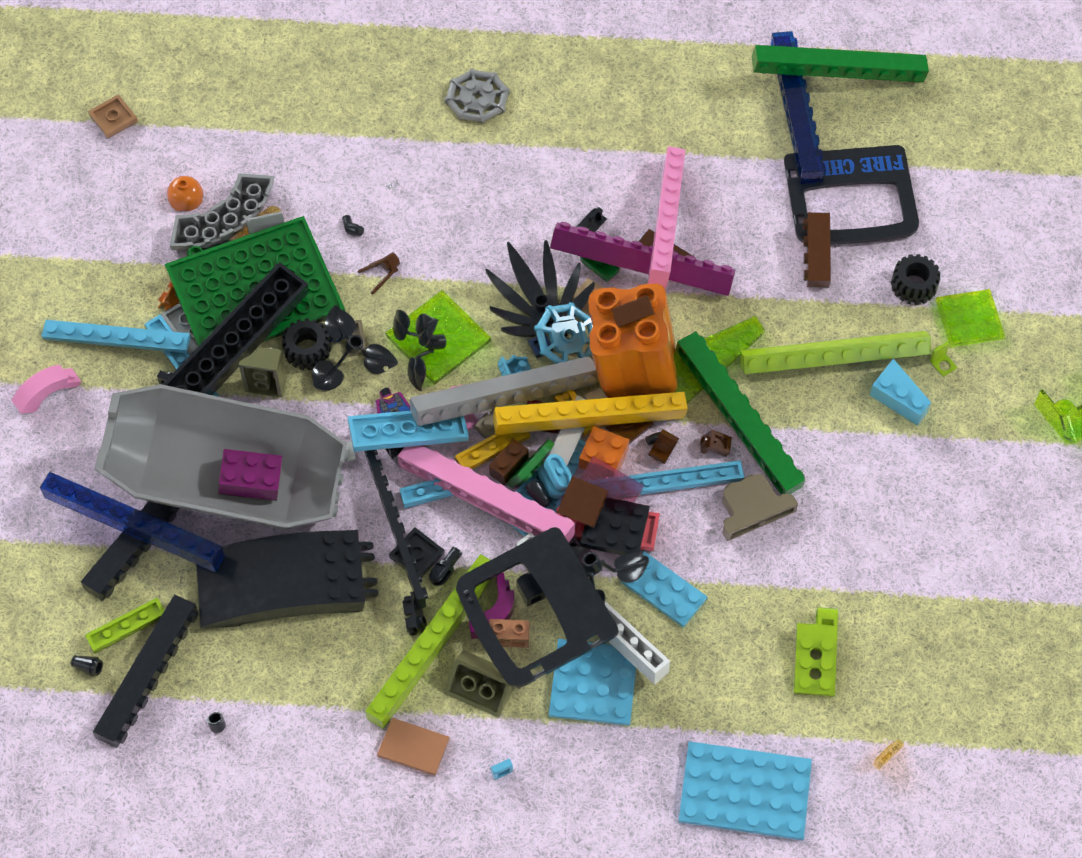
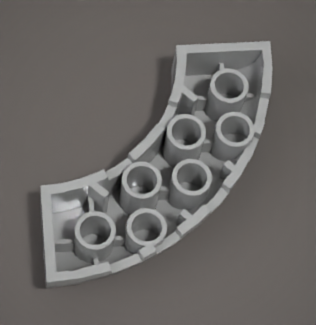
(225, 218)

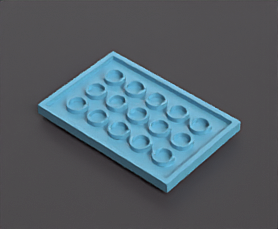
(745, 790)

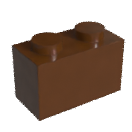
(508, 461)

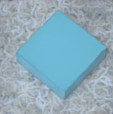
(502, 769)

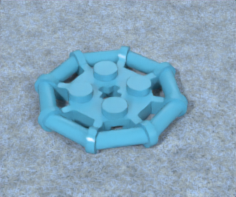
(557, 331)

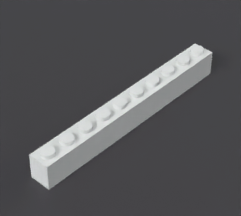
(633, 644)

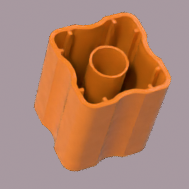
(638, 355)

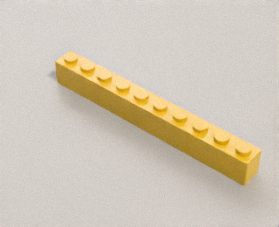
(589, 413)

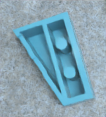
(900, 393)

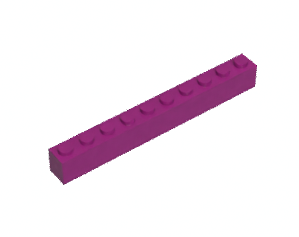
(637, 257)

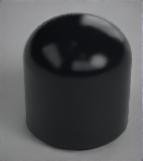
(216, 722)

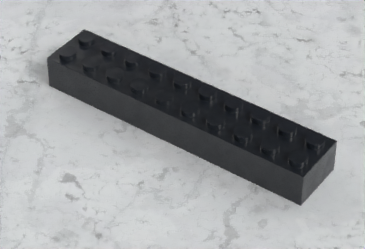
(240, 332)

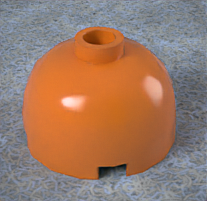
(185, 193)

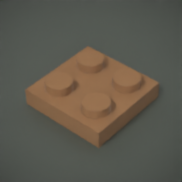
(113, 116)

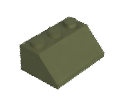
(264, 372)
(478, 684)

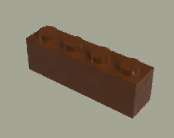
(818, 250)

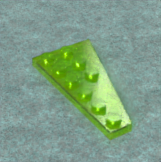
(727, 349)

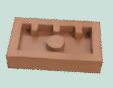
(511, 632)

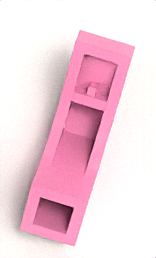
(40, 385)

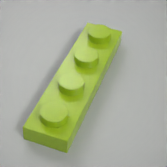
(125, 625)

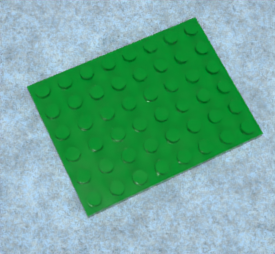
(219, 278)

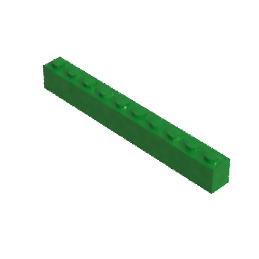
(839, 63)
(740, 414)

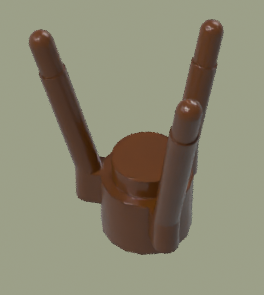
(389, 262)

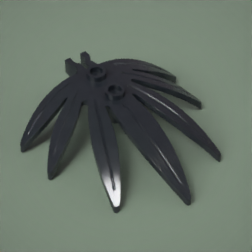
(534, 293)

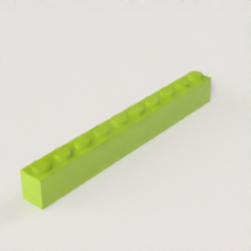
(835, 352)
(421, 655)

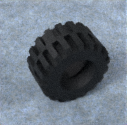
(914, 291)
(306, 331)

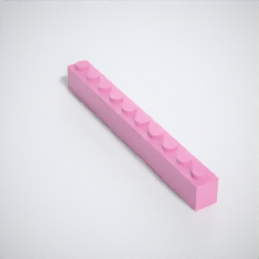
(666, 217)
(483, 492)

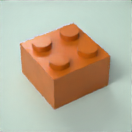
(606, 447)

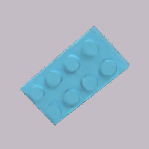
(667, 592)

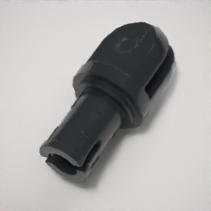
(444, 568)

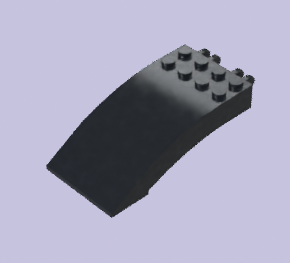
(285, 578)

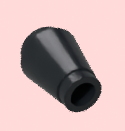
(538, 493)
(88, 664)

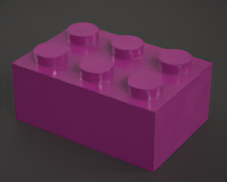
(250, 474)

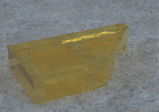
(888, 753)

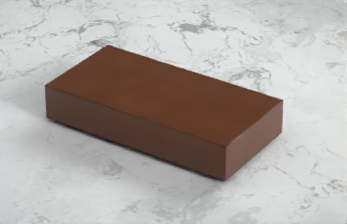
(633, 311)

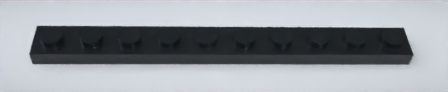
(397, 528)

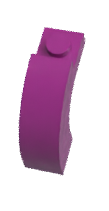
(503, 607)

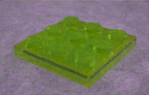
(970, 318)

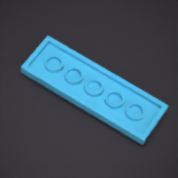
(401, 430)

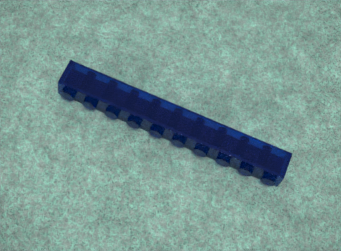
(799, 118)
(132, 521)

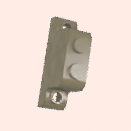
(753, 505)

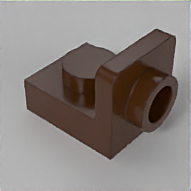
(716, 443)
(663, 446)

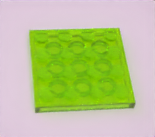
(462, 336)

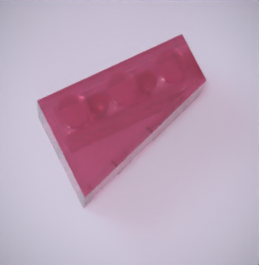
(617, 483)

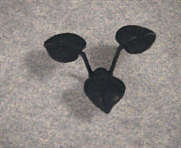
(341, 324)
(425, 328)
(627, 566)

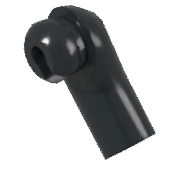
(352, 228)

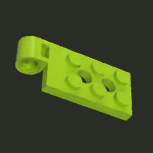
(818, 637)

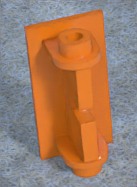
(168, 299)

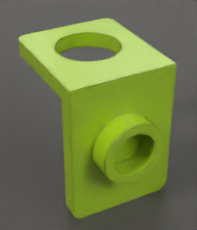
(940, 354)

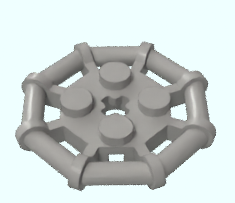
(475, 87)

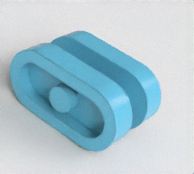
(554, 476)

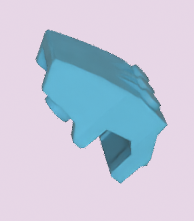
(513, 365)

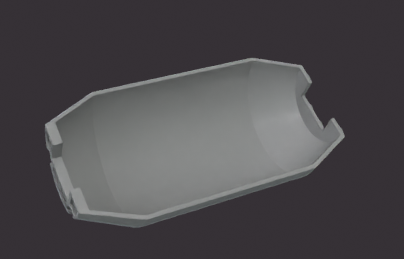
(170, 447)

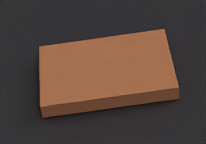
(413, 746)

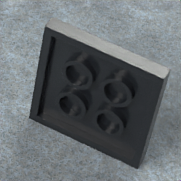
(618, 528)

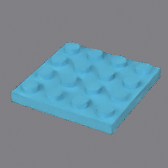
(594, 687)

